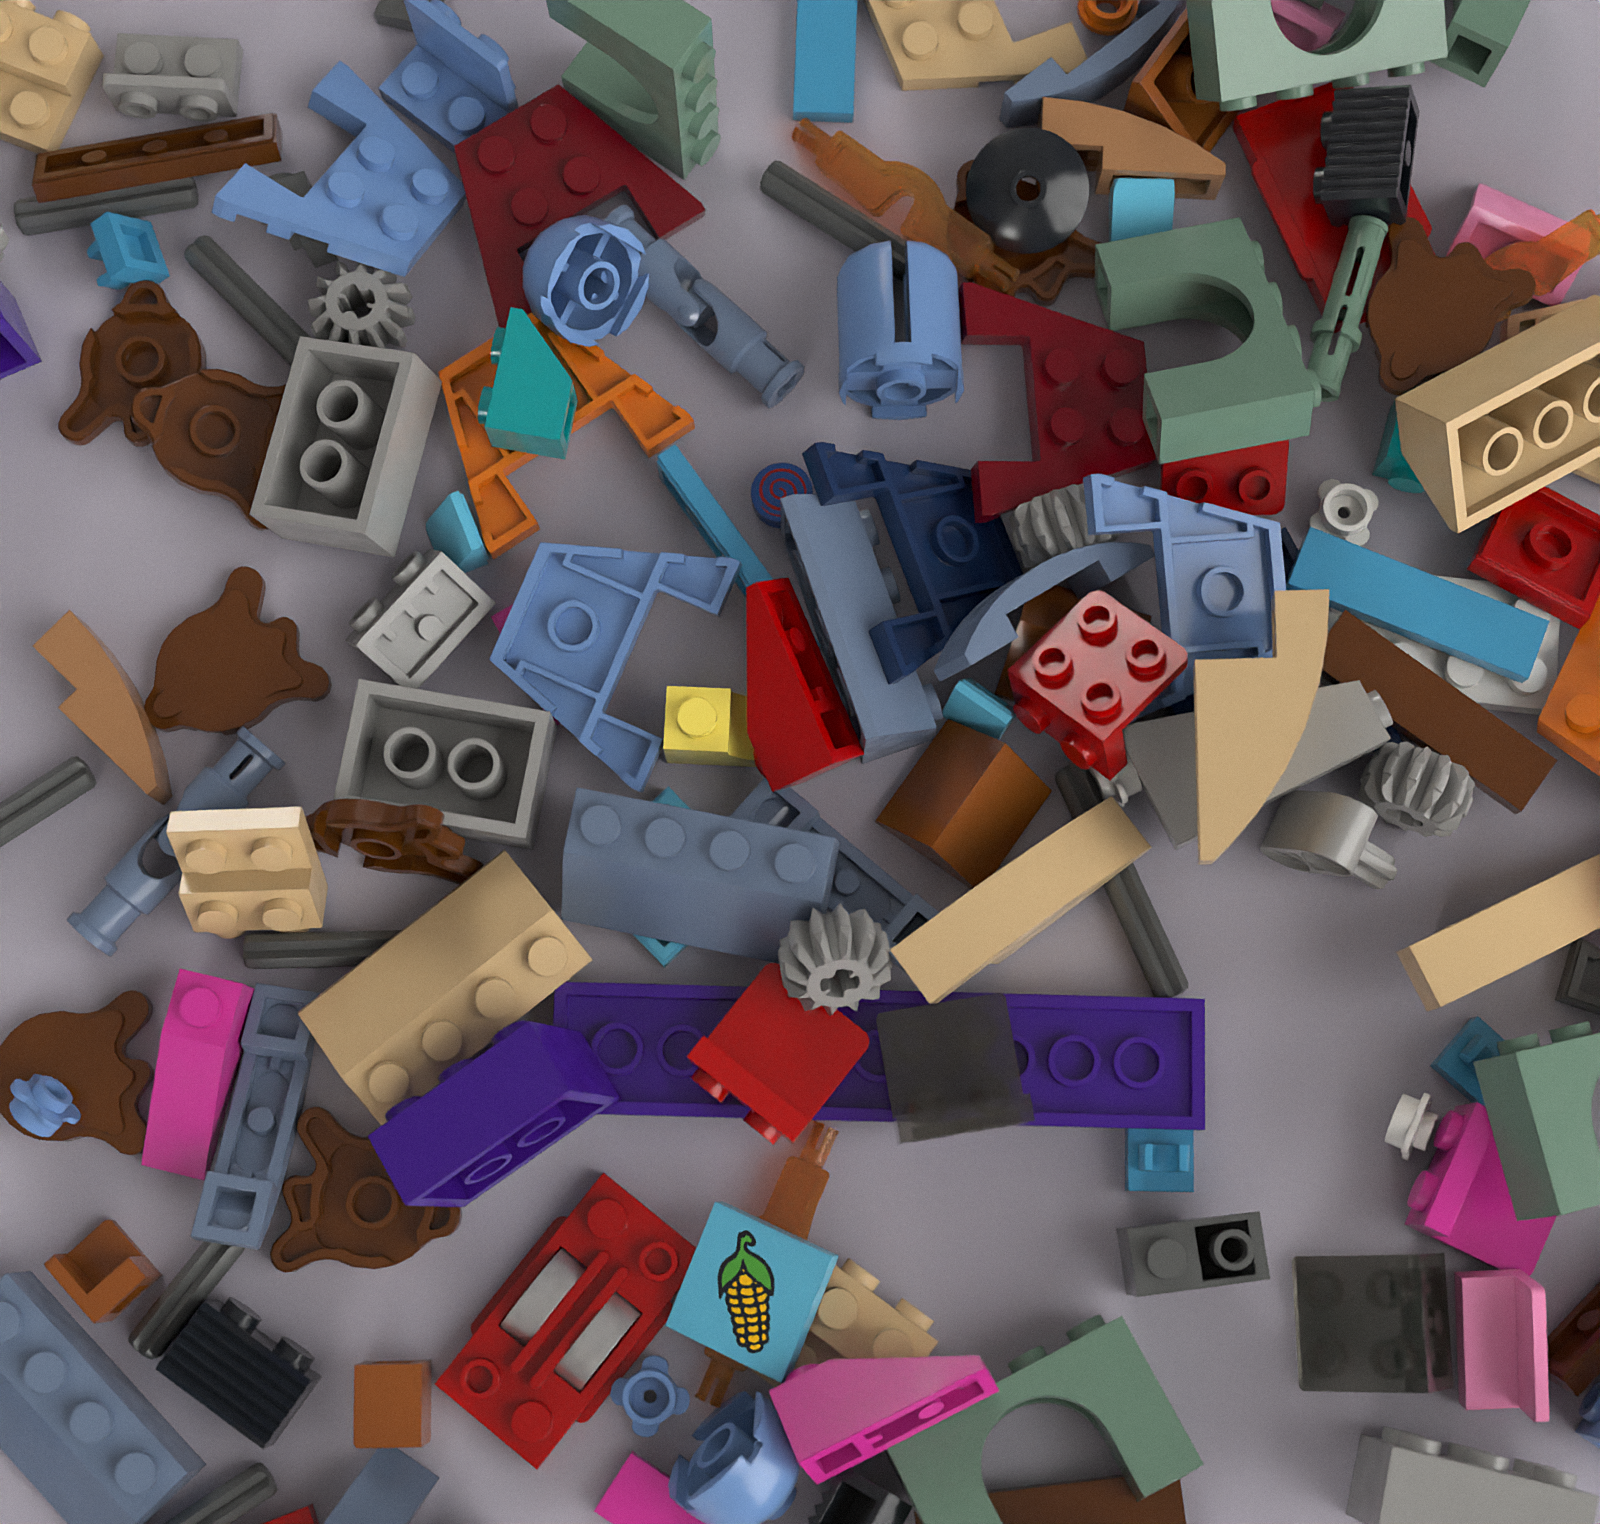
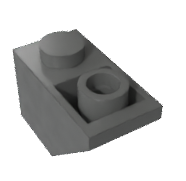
(1193, 1254)

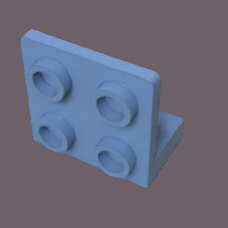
(450, 78)

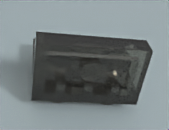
(952, 1069)
(1372, 1323)

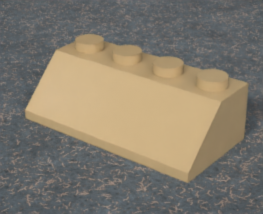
(1507, 418)
(443, 986)

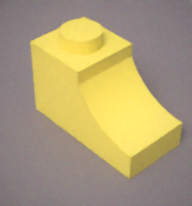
(706, 727)

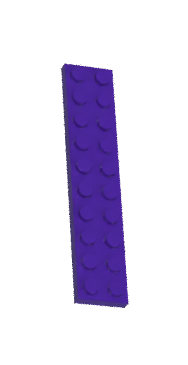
(1076, 1055)

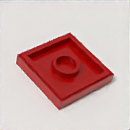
(1544, 554)

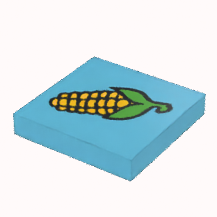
(752, 1291)

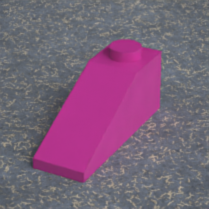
(195, 1072)
(864, 1406)

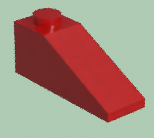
(791, 697)

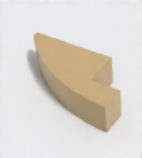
(1253, 718)
(1020, 900)
(1505, 935)

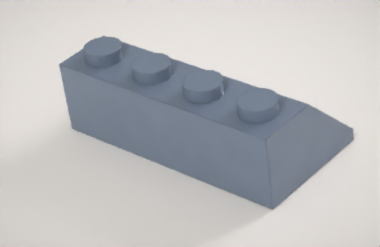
(845, 600)
(691, 874)
(78, 1418)

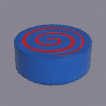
(775, 483)

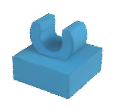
(128, 251)
(1455, 1062)
(1159, 1160)

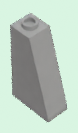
(1339, 730)

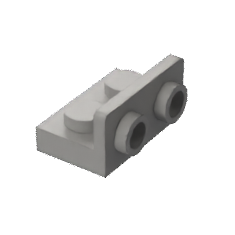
(175, 76)
(419, 618)

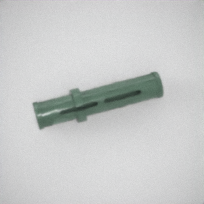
(1363, 247)

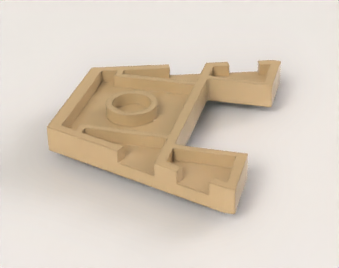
(963, 44)

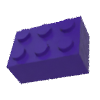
(491, 1114)

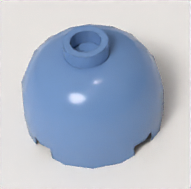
(585, 279)
(741, 1468)

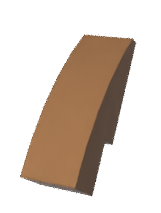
(1131, 147)
(106, 704)

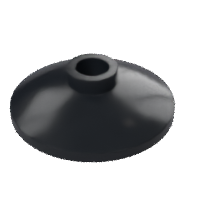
(1022, 224)

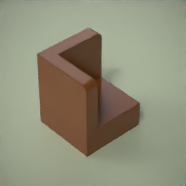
(104, 1272)
(392, 1404)

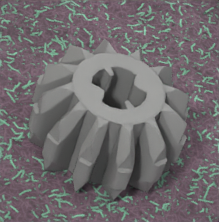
(360, 288)
(1053, 525)
(1416, 789)
(834, 959)

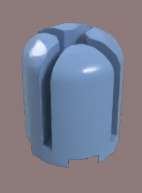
(930, 358)

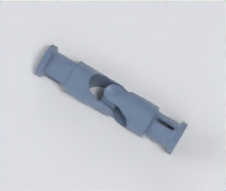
(691, 301)
(129, 886)

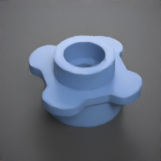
(42, 1105)
(645, 1415)

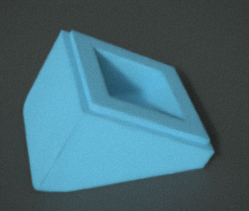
(1140, 207)
(456, 533)
(978, 709)

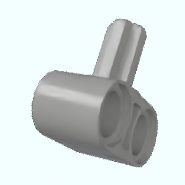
(1328, 837)

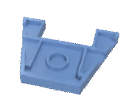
(374, 203)
(1211, 571)
(579, 627)

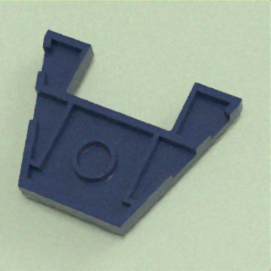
(934, 532)

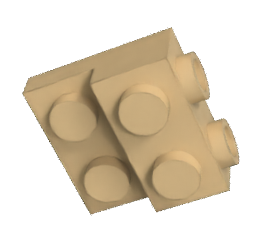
(42, 74)
(248, 870)
(862, 1325)

